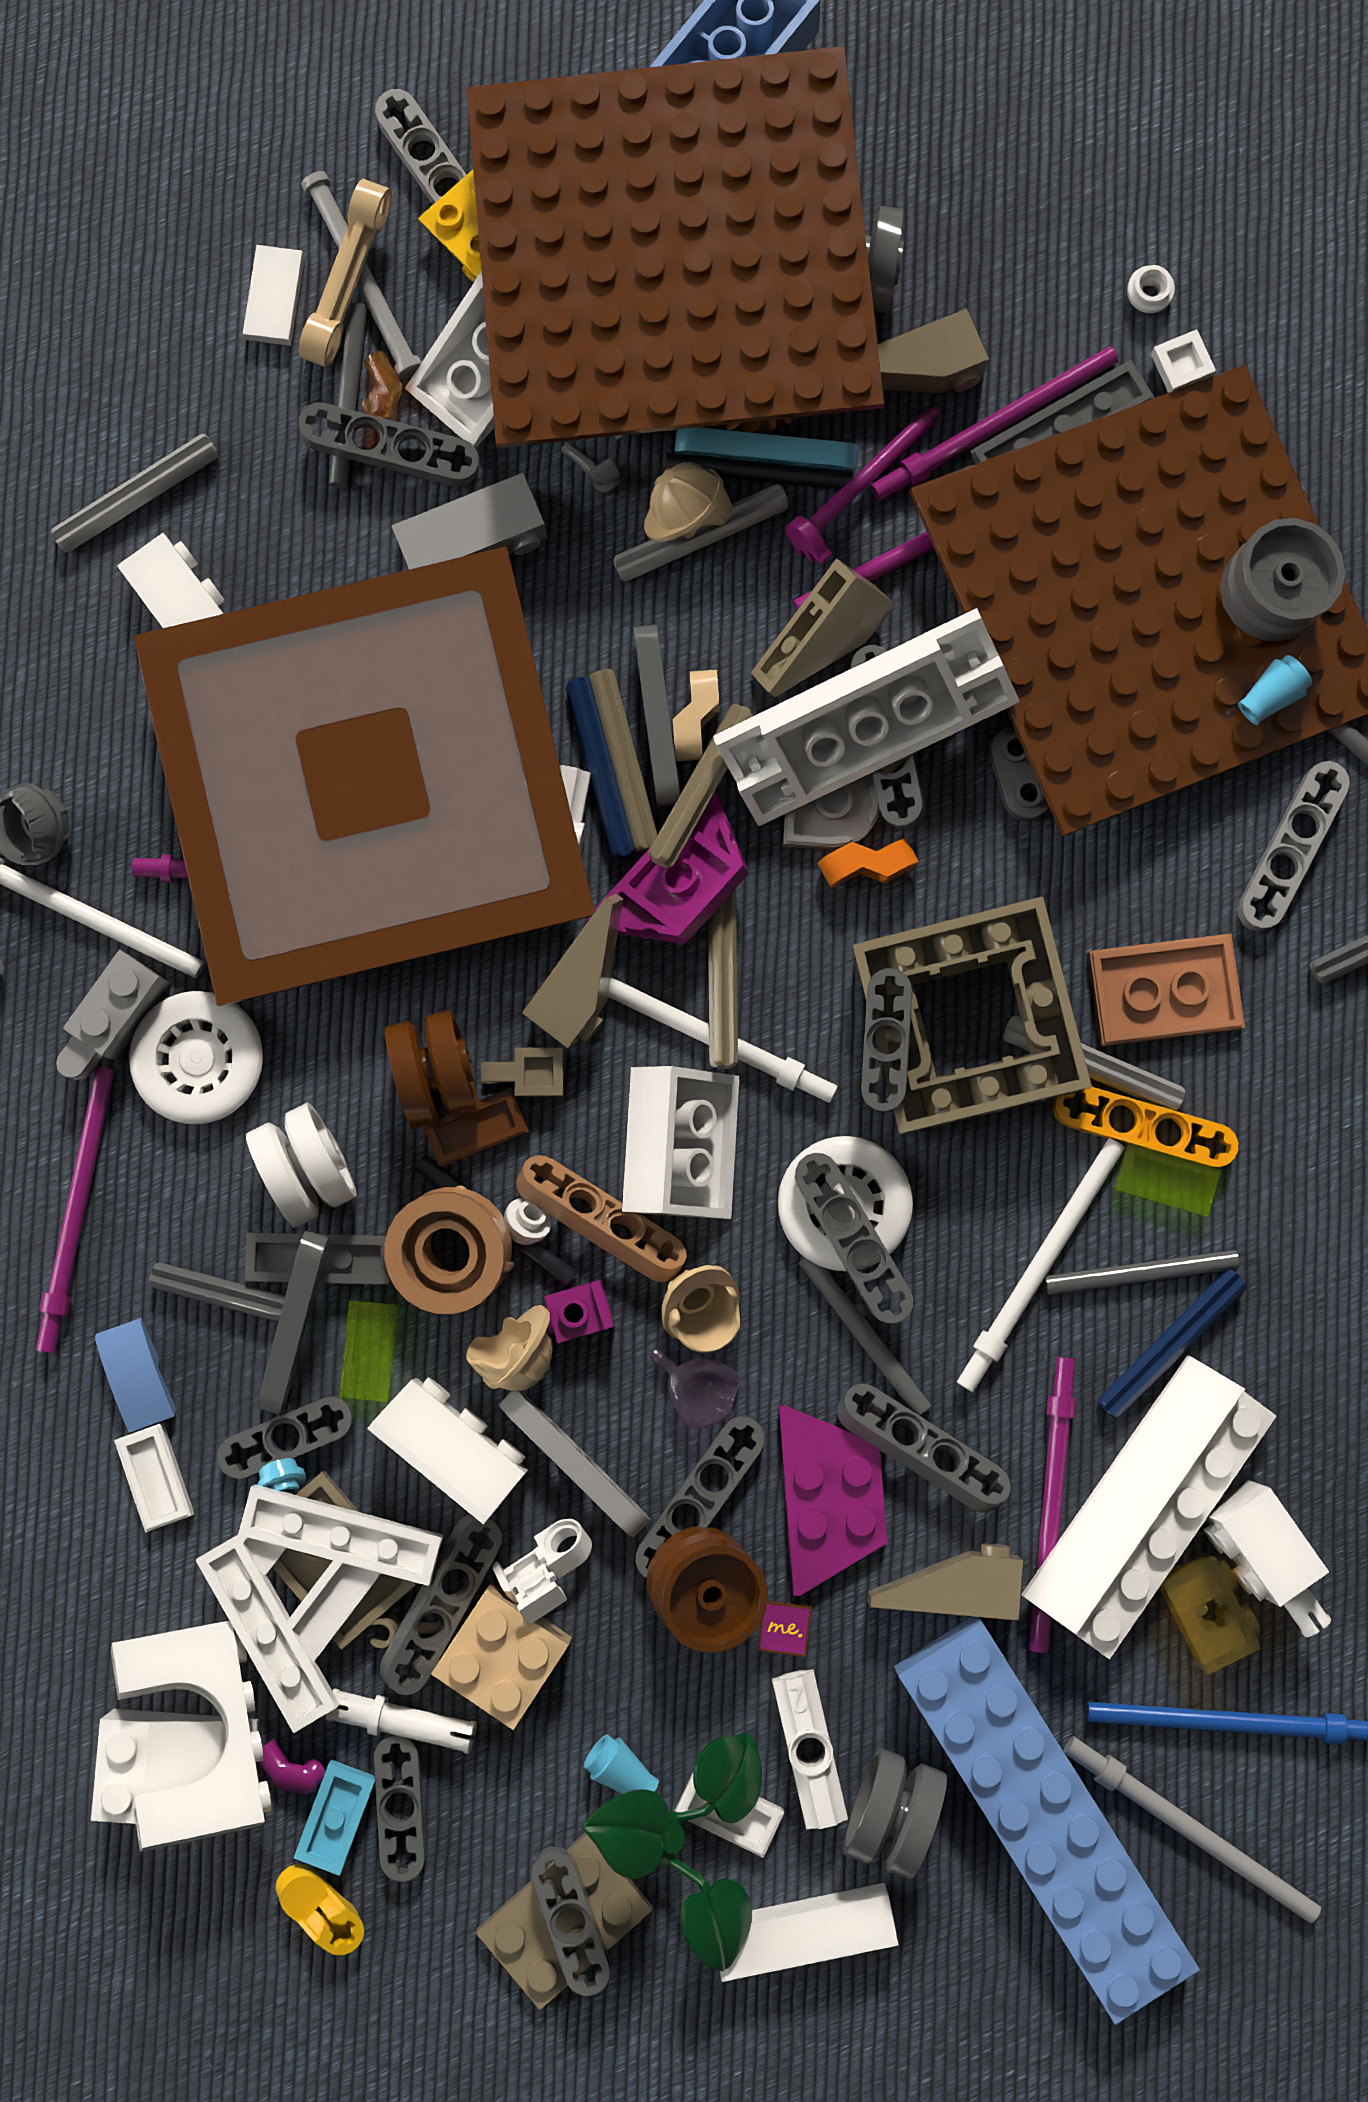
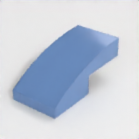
(134, 1375)

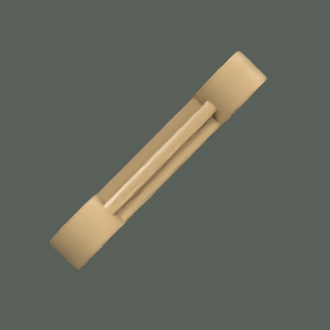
(366, 218)

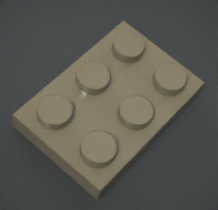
(303, 1570)
(521, 1936)

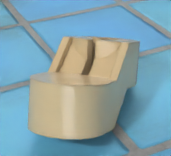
(697, 714)

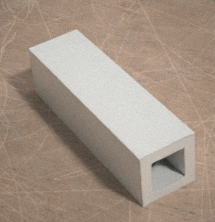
(815, 1931)

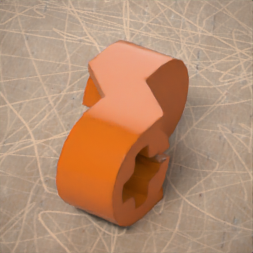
(856, 859)

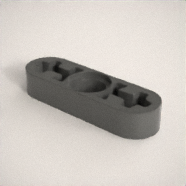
(901, 1004)
(248, 1437)
(416, 1841)
(596, 1951)

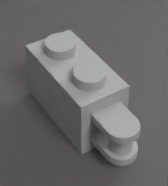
(109, 1015)

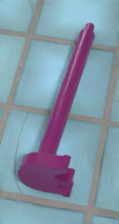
(805, 533)

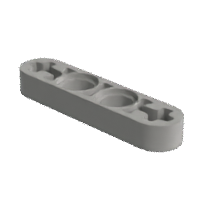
(427, 172)
(1297, 848)
(574, 1462)

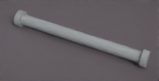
(406, 363)

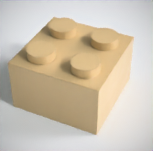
(501, 1657)

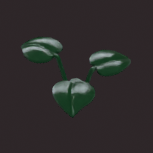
(639, 1833)

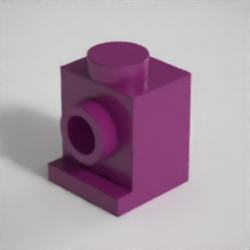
(595, 1308)

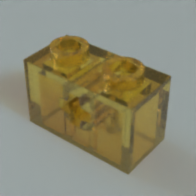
(1217, 1641)

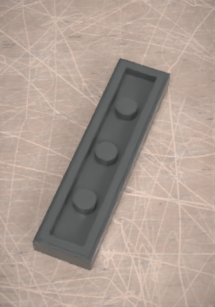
(1104, 396)

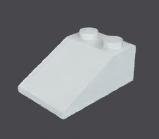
(456, 372)
(150, 1754)

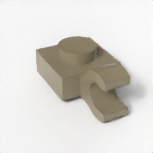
(534, 1072)

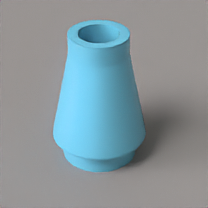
(1277, 688)
(618, 1767)

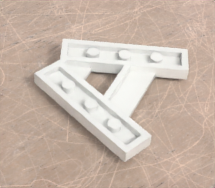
(288, 1646)

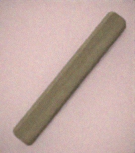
(624, 759)
(694, 796)
(723, 985)

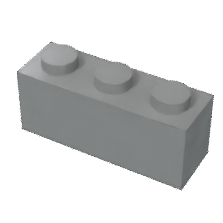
(474, 524)

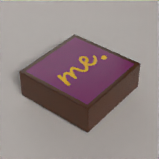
(785, 1628)

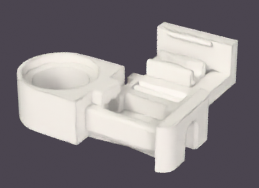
(532, 1578)

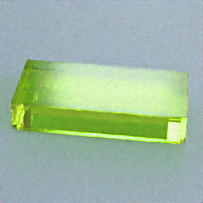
(1166, 1180)
(369, 1351)

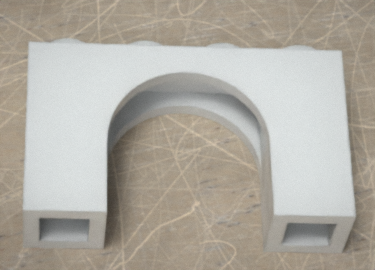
(206, 1663)

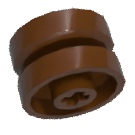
(426, 1070)
(706, 1589)

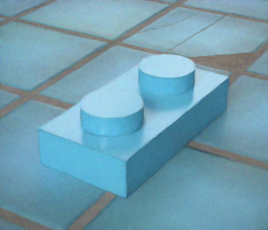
(335, 1817)

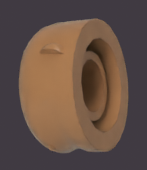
(418, 1272)

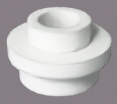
(1152, 276)
(526, 1222)

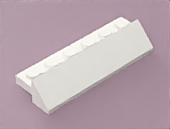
(867, 717)
(1149, 1505)

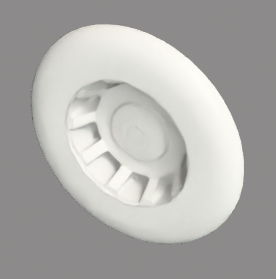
(195, 1058)
(878, 1166)

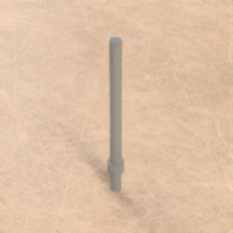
(1113, 1775)

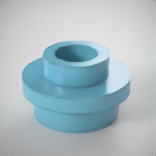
(282, 1476)

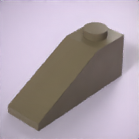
(934, 357)
(827, 626)
(580, 982)
(964, 1585)

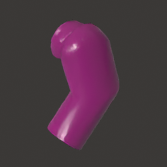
(289, 1775)

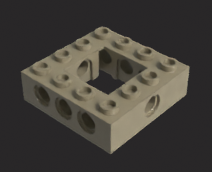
(999, 935)

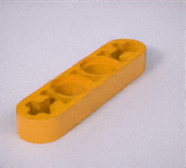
(1143, 1130)

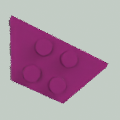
(680, 899)
(830, 1498)

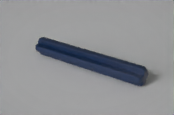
(601, 768)
(1172, 1343)

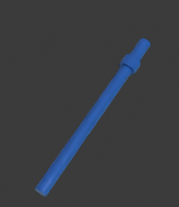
(1331, 1727)

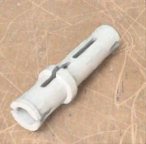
(402, 1721)

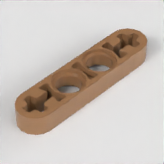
(596, 1225)

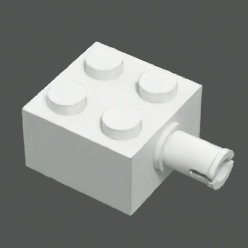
(1269, 1551)

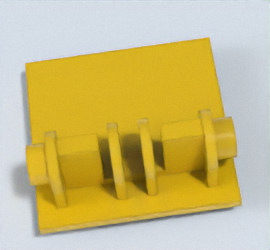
(456, 226)

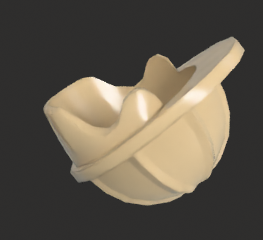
(685, 501)
(702, 1308)
(517, 1354)

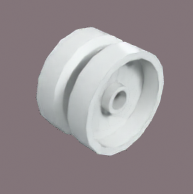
(297, 1167)

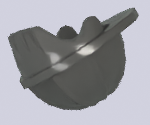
(32, 824)

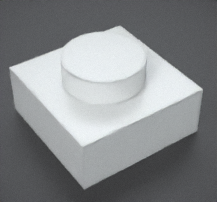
(1183, 361)

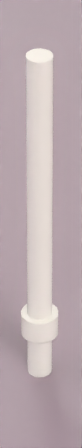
(100, 921)
(788, 1072)
(991, 1344)

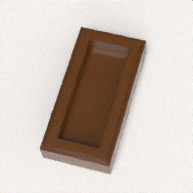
(462, 1137)

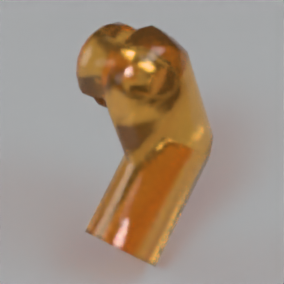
(387, 386)

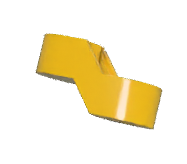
(334, 1929)

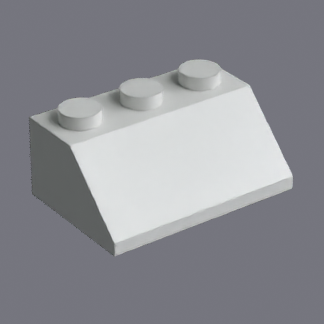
(680, 1142)
(450, 1447)

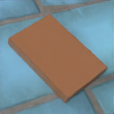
(1165, 990)

